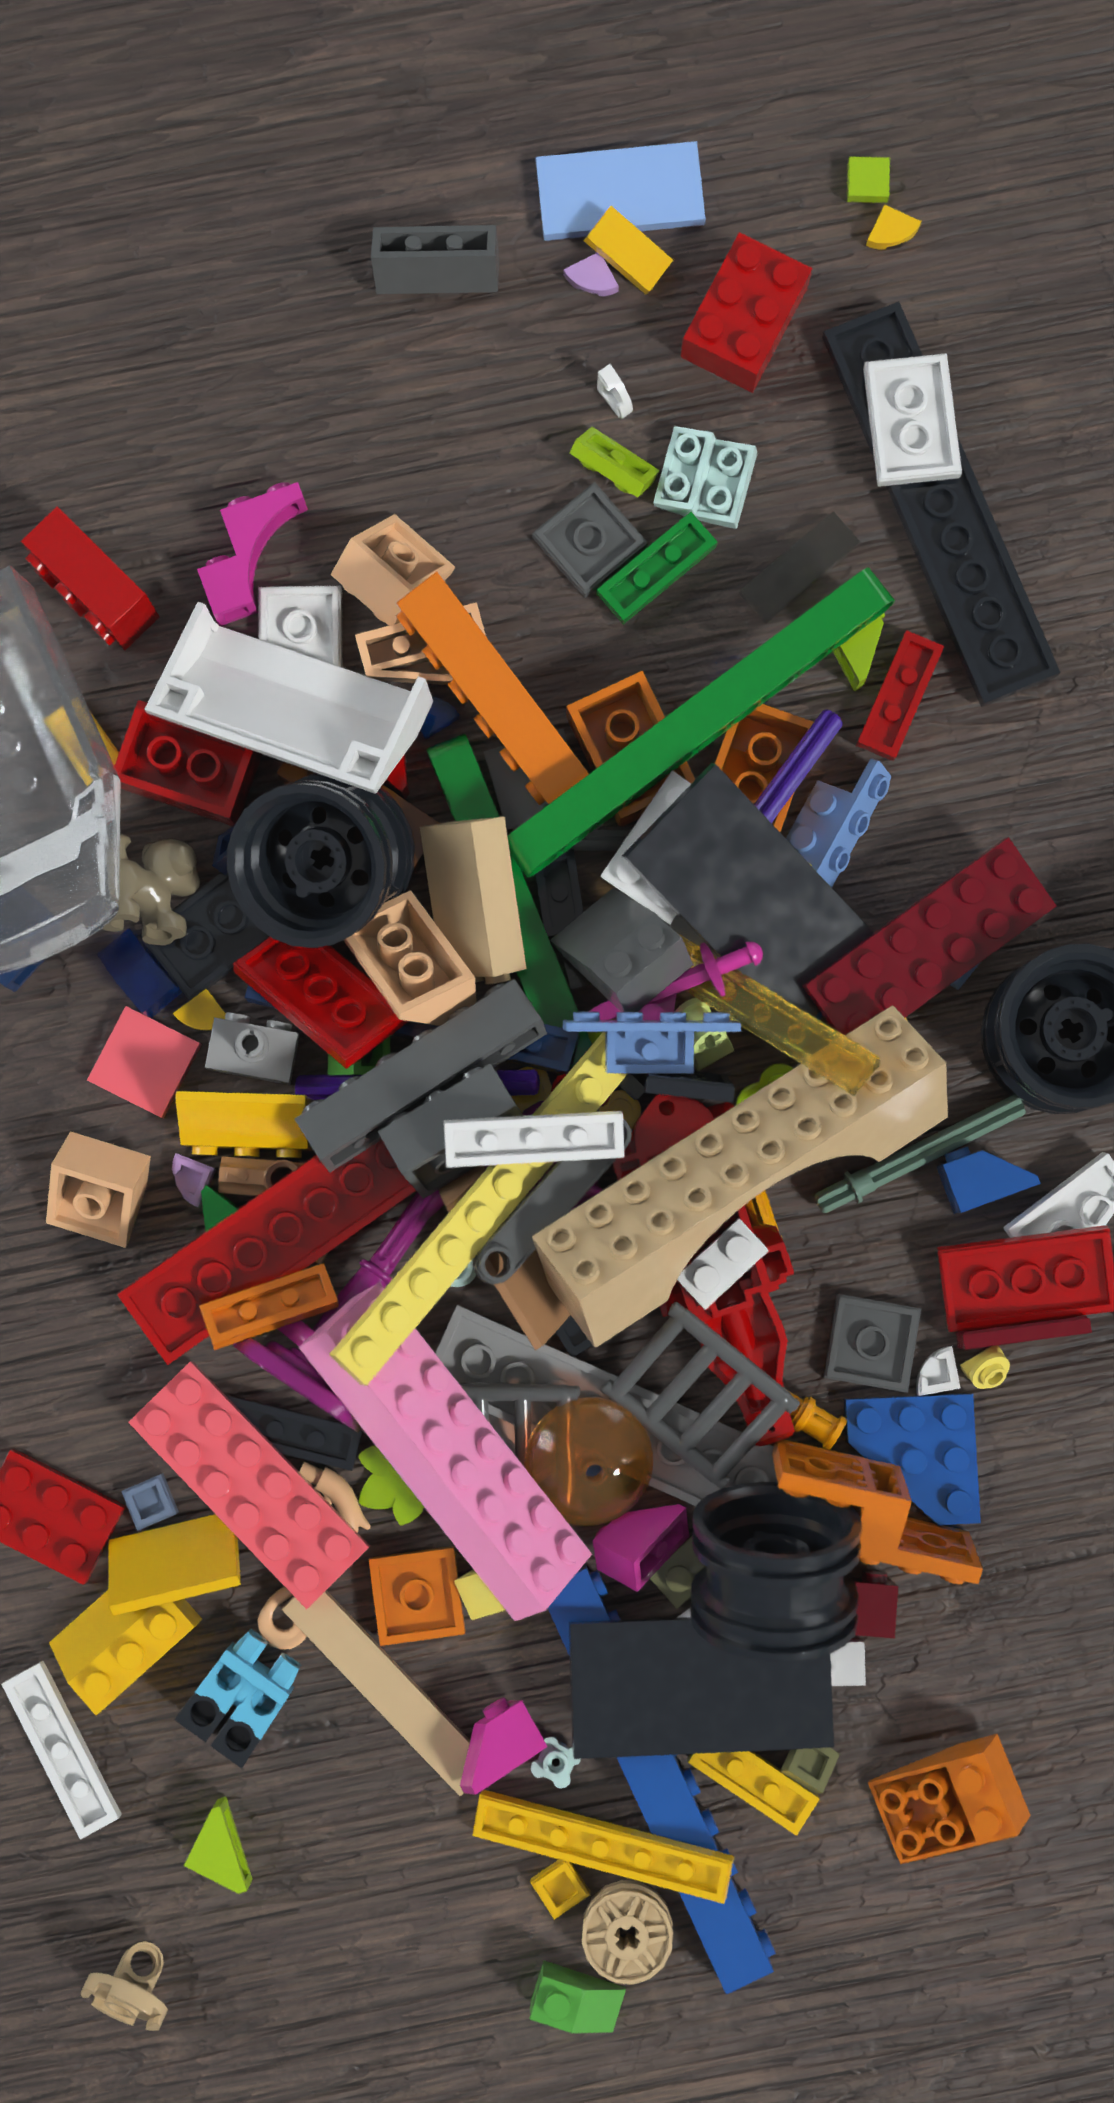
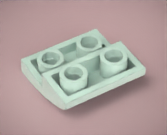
(705, 477)

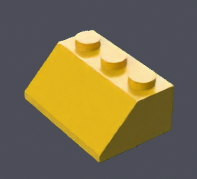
(241, 1123)
(110, 1652)

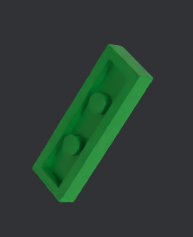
(657, 568)

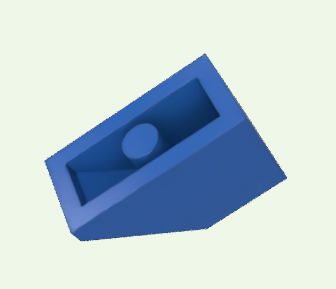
(980, 1178)

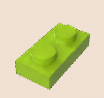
(614, 461)

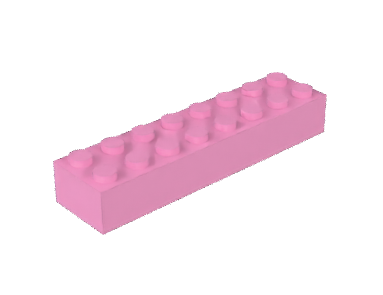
(456, 1466)

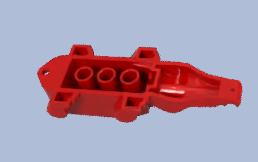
(745, 1310)

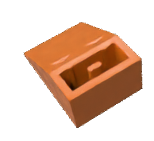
(951, 1800)

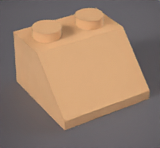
(387, 565)
(96, 1188)

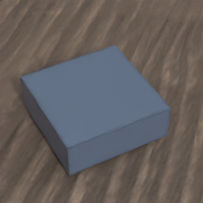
(150, 1501)

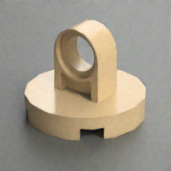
(127, 1994)

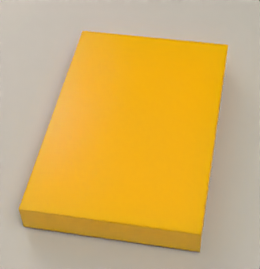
(171, 1564)

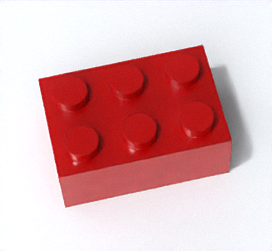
(745, 312)
(88, 580)
(185, 767)

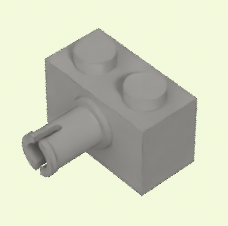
(252, 1049)

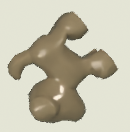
(148, 891)

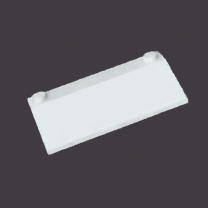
(288, 704)

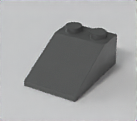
(624, 950)

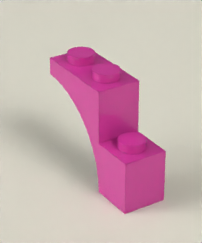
(250, 526)

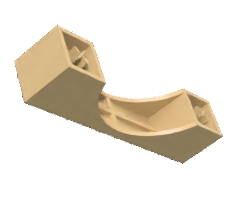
(633, 1240)

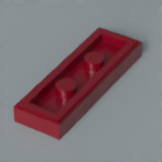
(1023, 1332)

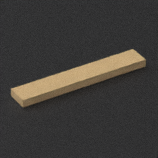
(384, 1685)

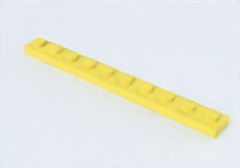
(464, 1231)

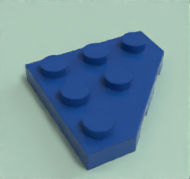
(930, 1442)

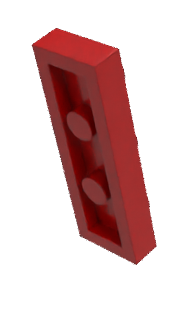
(900, 695)

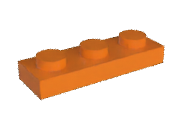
(269, 1306)

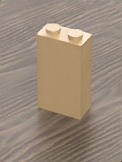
(475, 895)

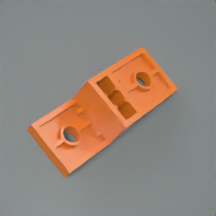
(883, 1501)

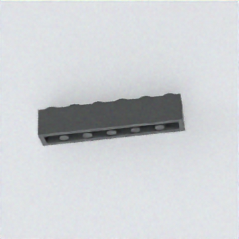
(433, 1062)

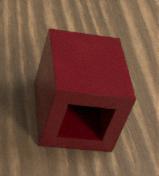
(876, 1604)

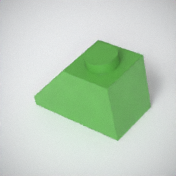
(575, 2000)

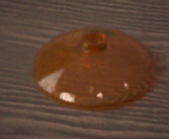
(587, 1435)

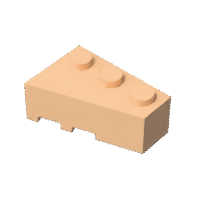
(398, 657)

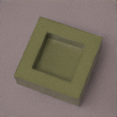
(810, 1767)

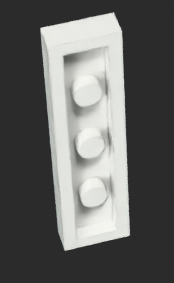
(533, 1138)
(61, 1749)

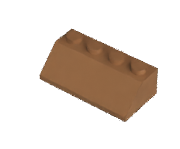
(527, 1290)

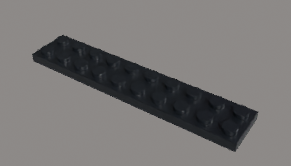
(952, 534)

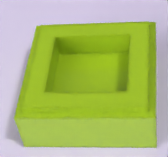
(868, 179)

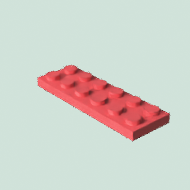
(249, 1484)

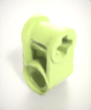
(707, 1045)

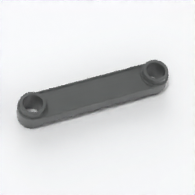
(542, 1206)

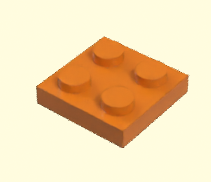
(416, 1596)

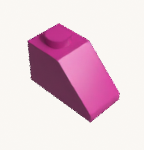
(640, 1543)
(499, 1744)

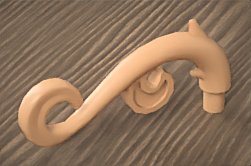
(335, 1491)

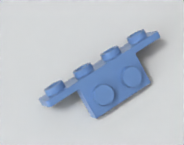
(836, 819)
(650, 1045)

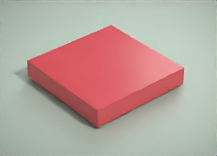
(144, 1062)

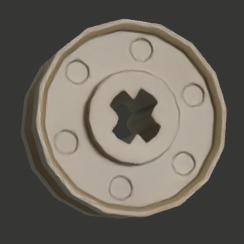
(632, 1957)

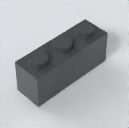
(435, 259)

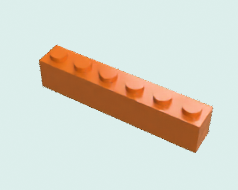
(492, 688)

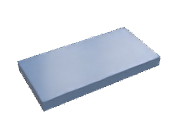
(646, 184)

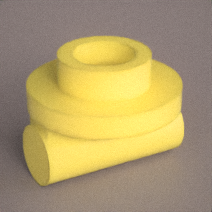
(987, 1368)

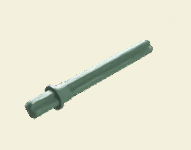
(868, 1179)

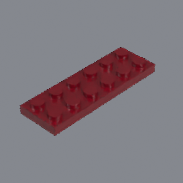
(933, 940)

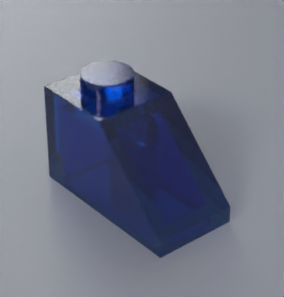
(139, 974)

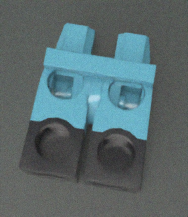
(247, 1685)

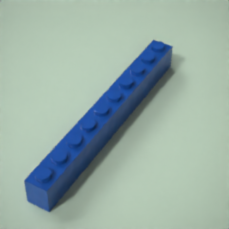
(672, 1812)

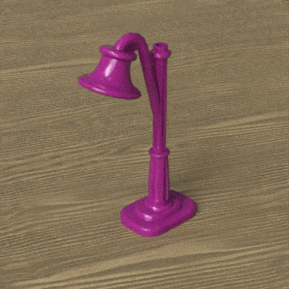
(293, 1366)

